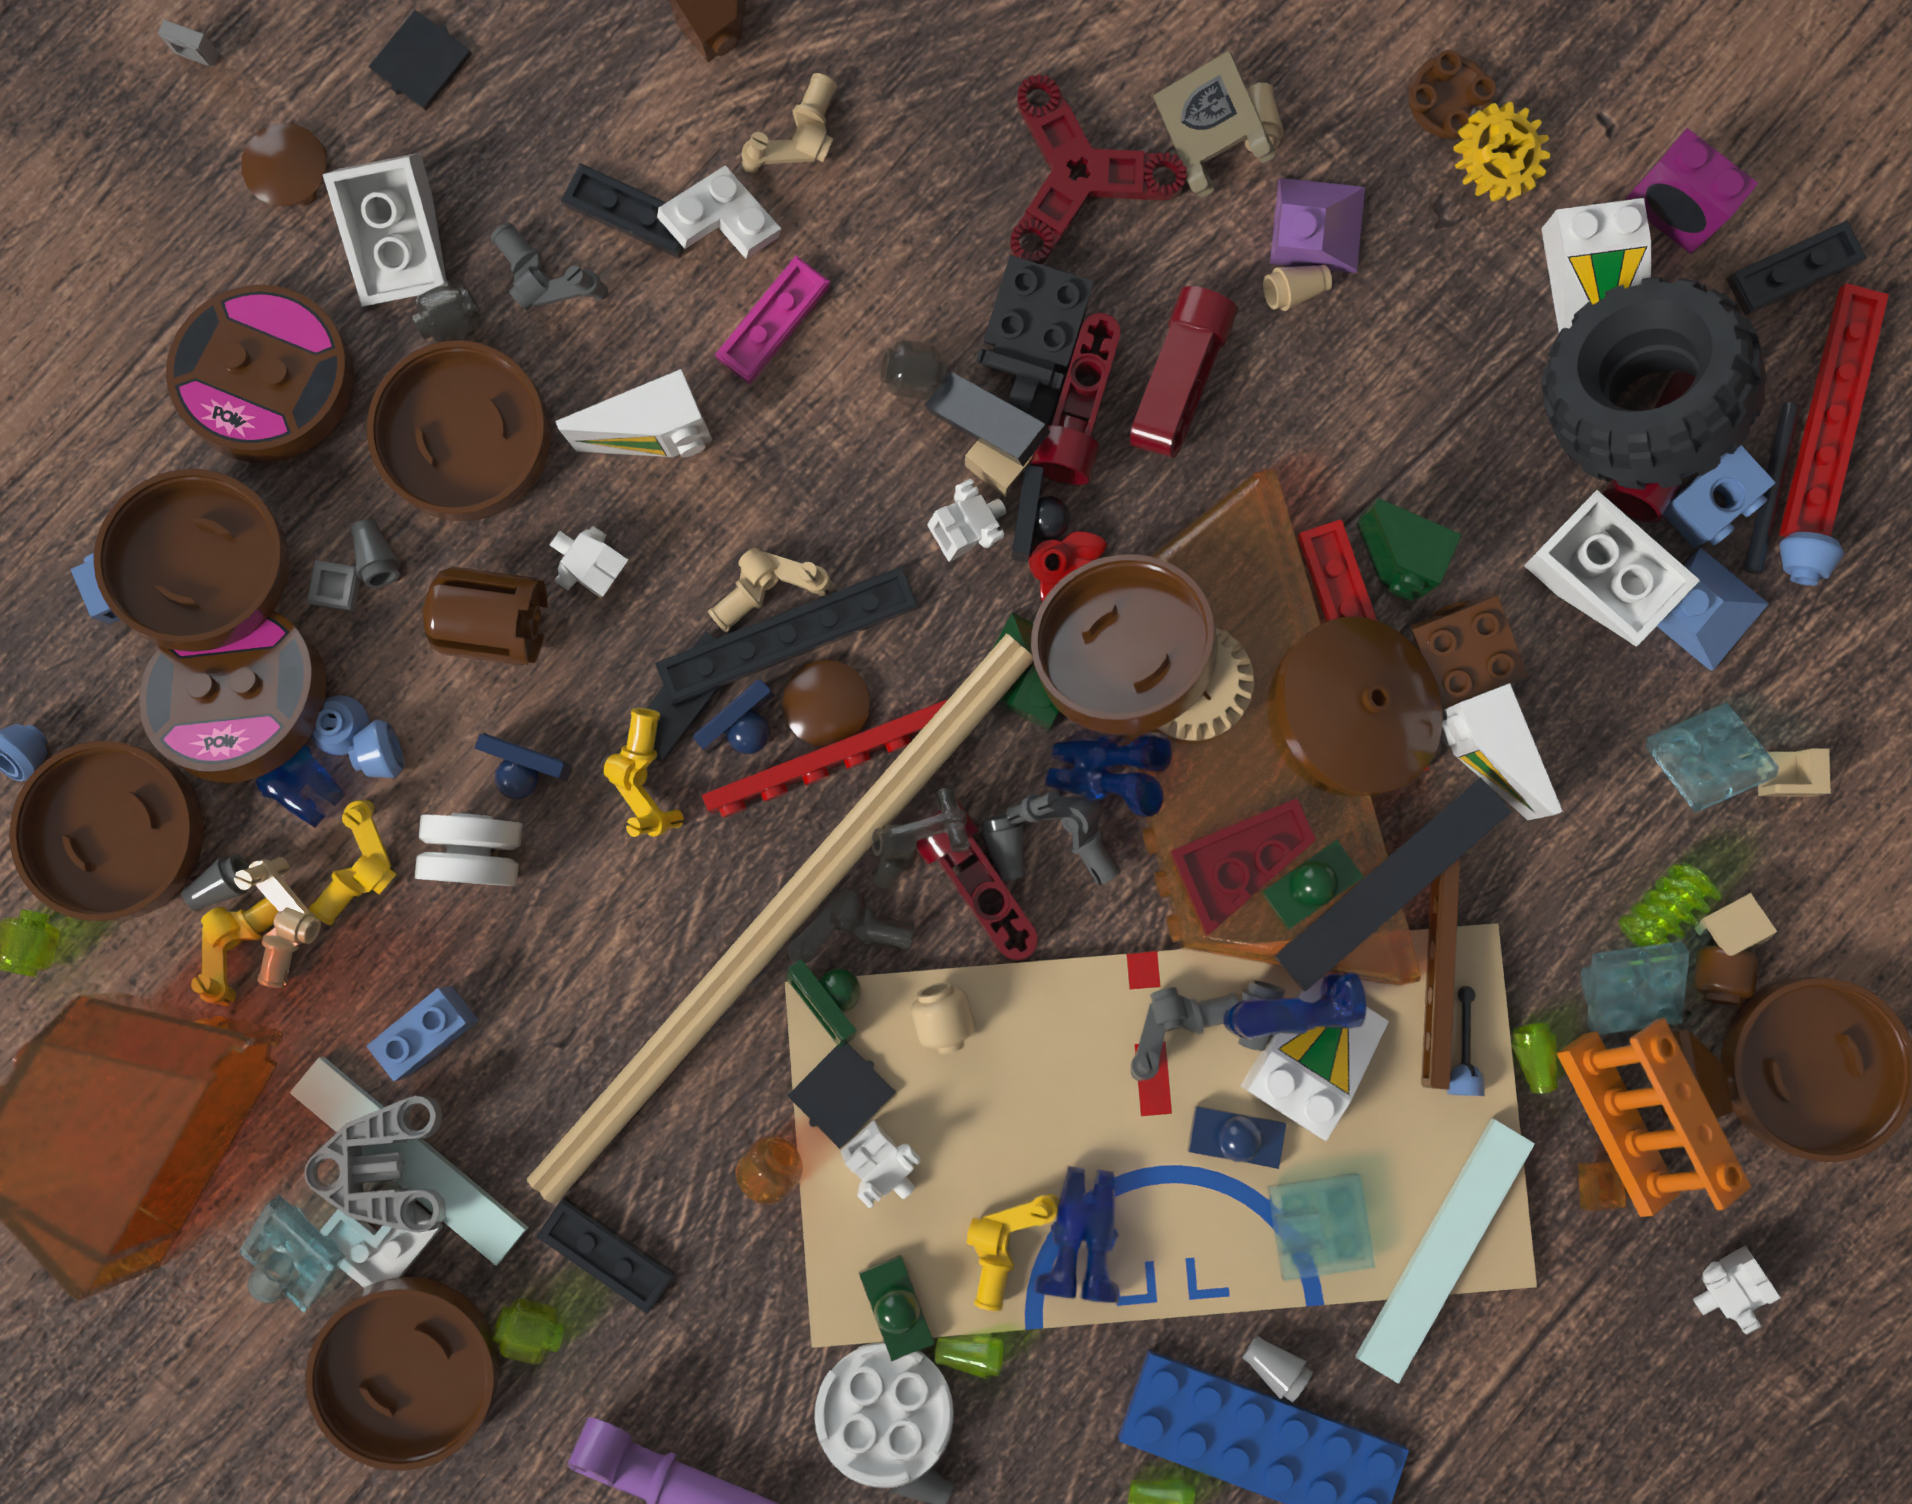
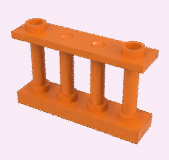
(1625, 1134)

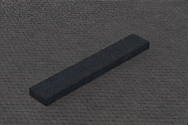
(786, 636)
(1392, 884)

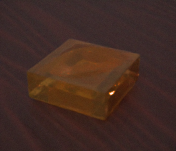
(1600, 1186)

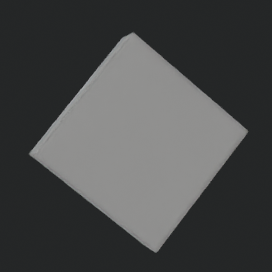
(188, 43)
(334, 586)

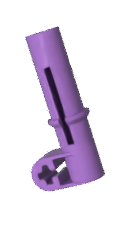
(613, 1459)

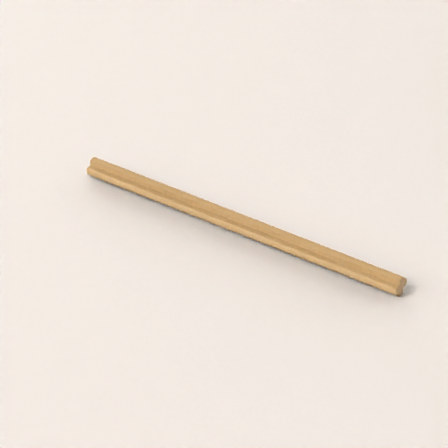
(780, 920)

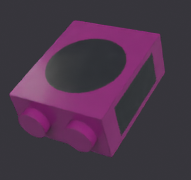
(1692, 191)

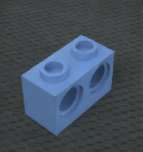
(422, 1033)

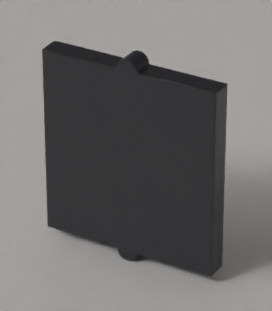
(420, 60)
(841, 1094)

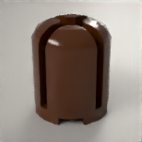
(485, 615)

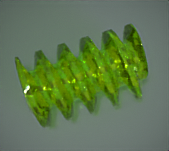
(1669, 906)

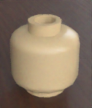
(942, 1017)

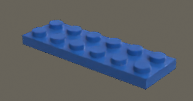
(1257, 1439)

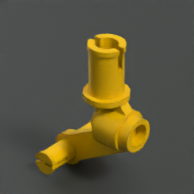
(629, 773)
(367, 874)
(221, 933)
(991, 1239)

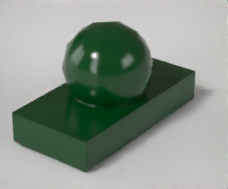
(1312, 884)
(828, 998)
(896, 1307)

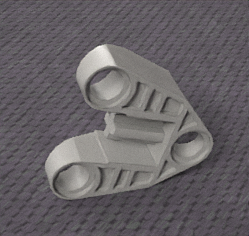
(382, 1207)

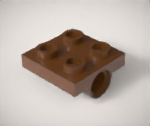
(1469, 649)

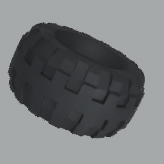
(1643, 333)

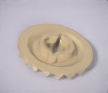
(1229, 691)

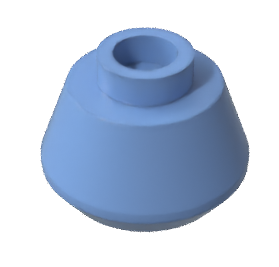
(1810, 556)
(349, 721)
(21, 751)
(377, 751)

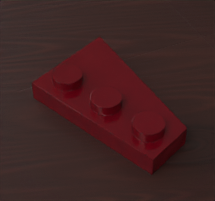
(1237, 861)

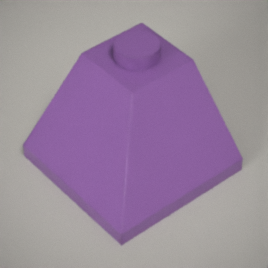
(1317, 225)

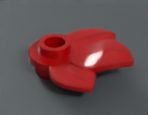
(1072, 552)

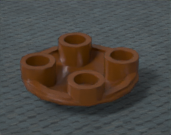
(1448, 93)
(284, 165)
(826, 702)

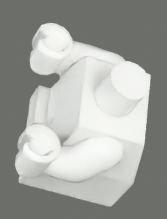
(966, 522)
(587, 561)
(879, 1164)
(1737, 1288)

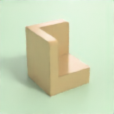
(993, 467)
(1799, 774)
(1738, 926)

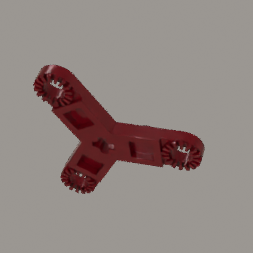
(1109, 171)

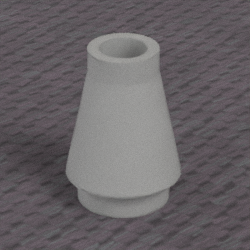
(1278, 1368)

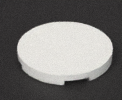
(884, 1417)

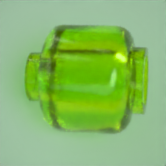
(27, 943)
(528, 1331)

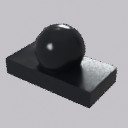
(1044, 516)

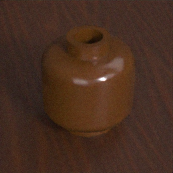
(1725, 977)

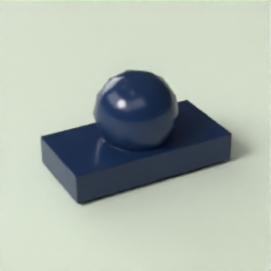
(739, 723)
(518, 773)
(1236, 1137)

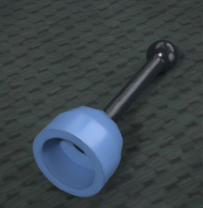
(1465, 1077)

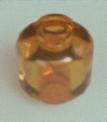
(769, 1170)

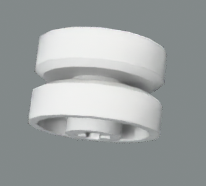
(468, 849)

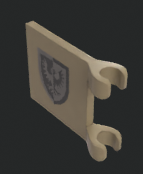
(1208, 116)

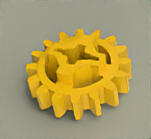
(1504, 133)

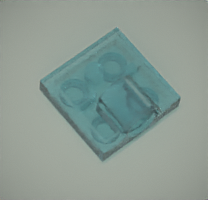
(1711, 757)
(1635, 987)
(1321, 1226)
(293, 1249)

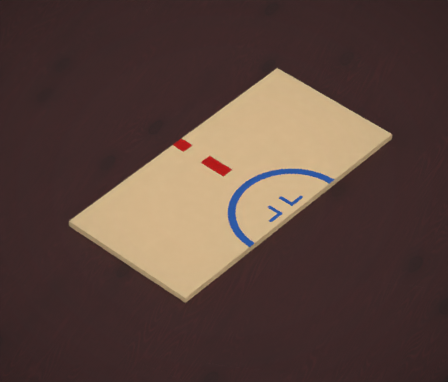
(1055, 1089)

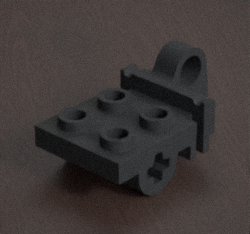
(1035, 331)

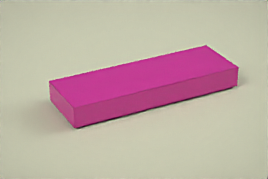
(772, 320)

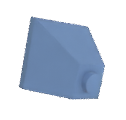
(1712, 612)

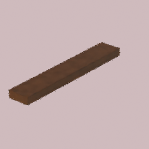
(1440, 979)

